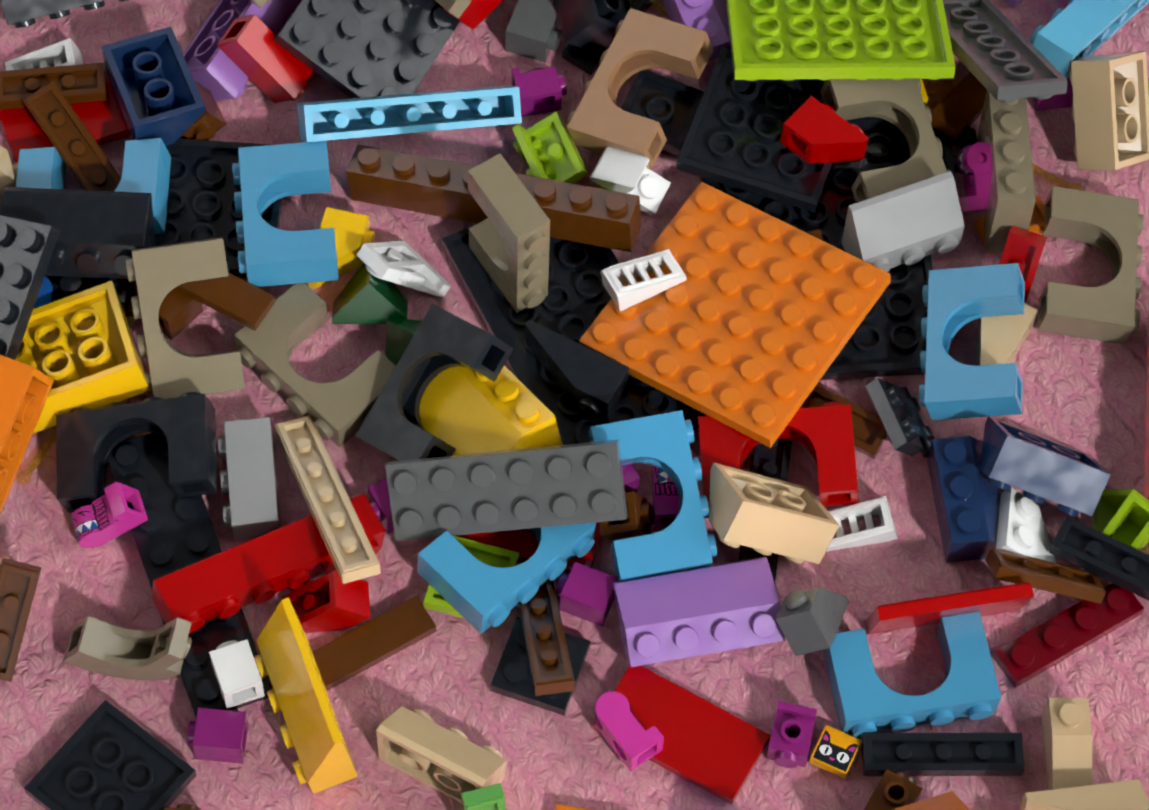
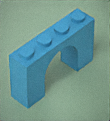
(144, 171)
(276, 254)
(952, 301)
(684, 544)
(488, 592)
(870, 706)

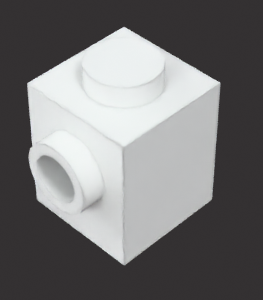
(236, 673)

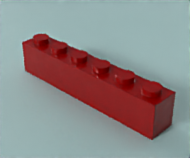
(254, 570)

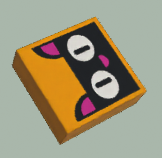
(835, 751)

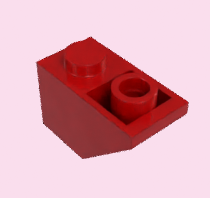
(822, 135)

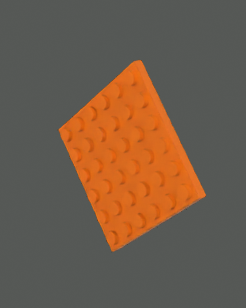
(751, 320)

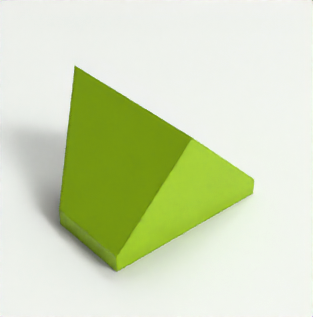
(1123, 516)

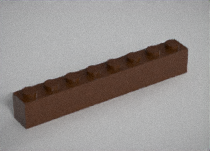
(441, 190)

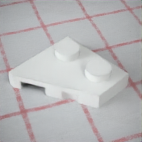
(402, 265)
(1022, 527)

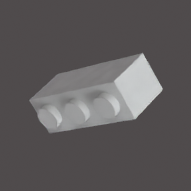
(249, 478)

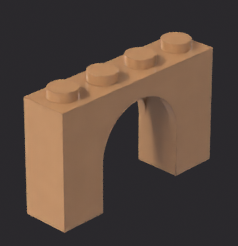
(639, 44)

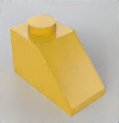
(350, 234)

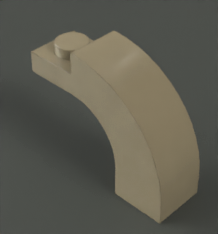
(129, 652)

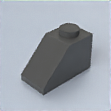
(533, 30)
(811, 619)

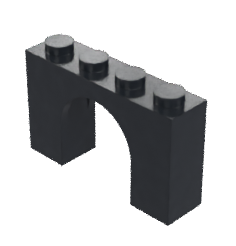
(437, 345)
(89, 435)

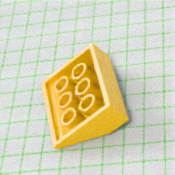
(85, 350)
(486, 414)
(303, 702)

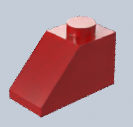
(329, 604)

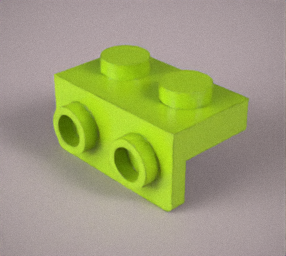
(550, 150)

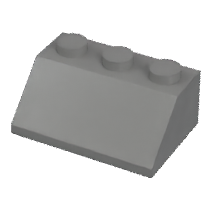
(905, 223)

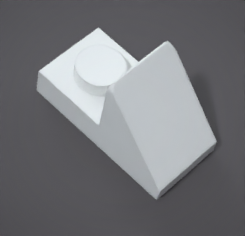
(628, 174)

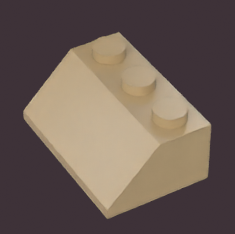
(1110, 110)
(768, 515)
(437, 754)

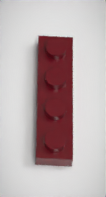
(1066, 634)

